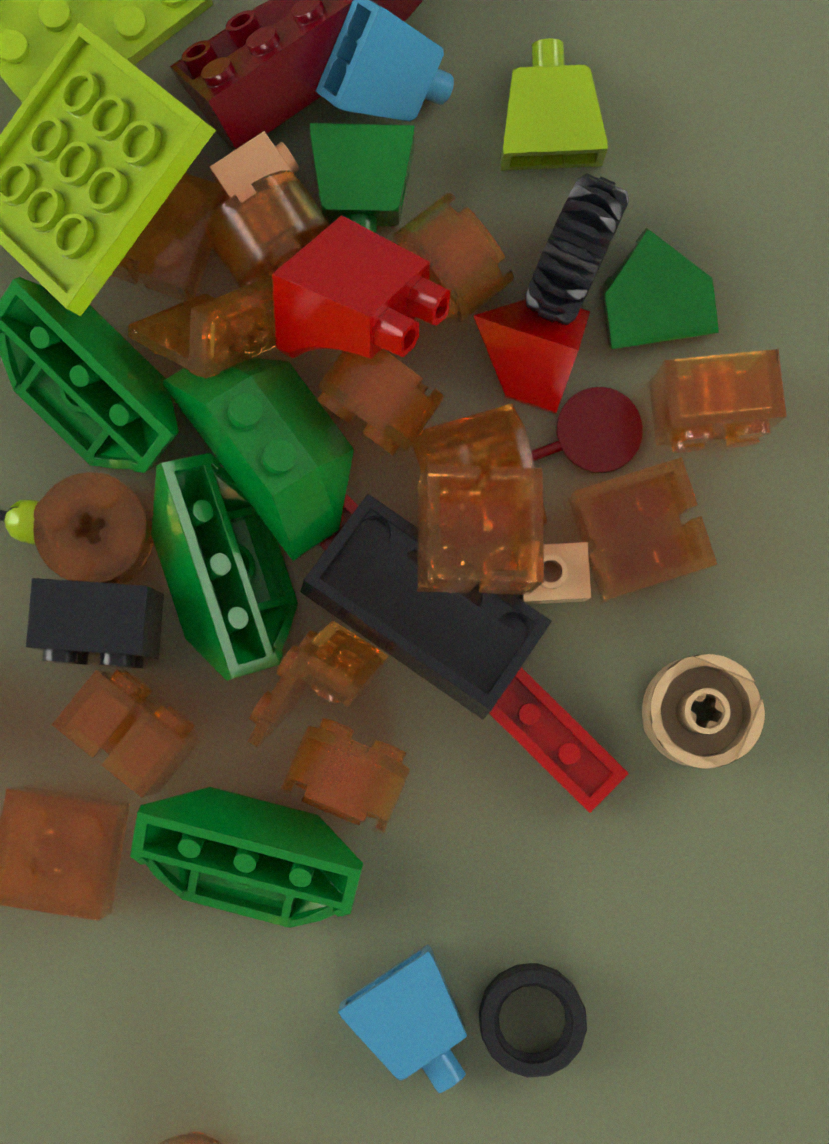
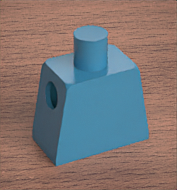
(383, 66)
(410, 1020)

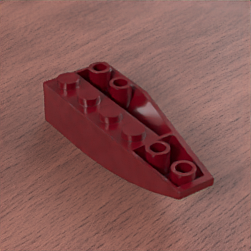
(266, 63)

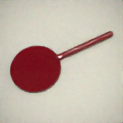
(596, 430)

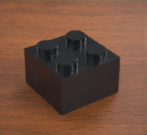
(94, 619)

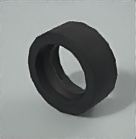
(555, 1057)

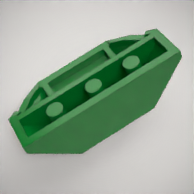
(84, 380)
(272, 445)
(221, 567)
(247, 856)

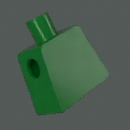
(362, 171)

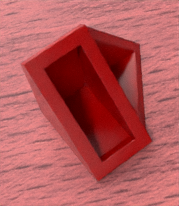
(531, 352)

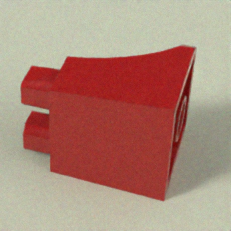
(354, 294)

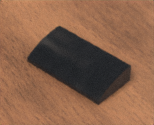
(455, 641)

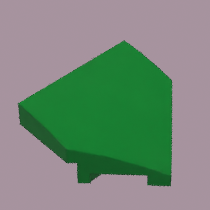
(657, 297)

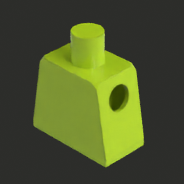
(552, 114)

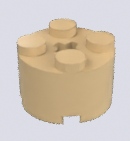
(731, 697)

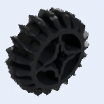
(576, 248)

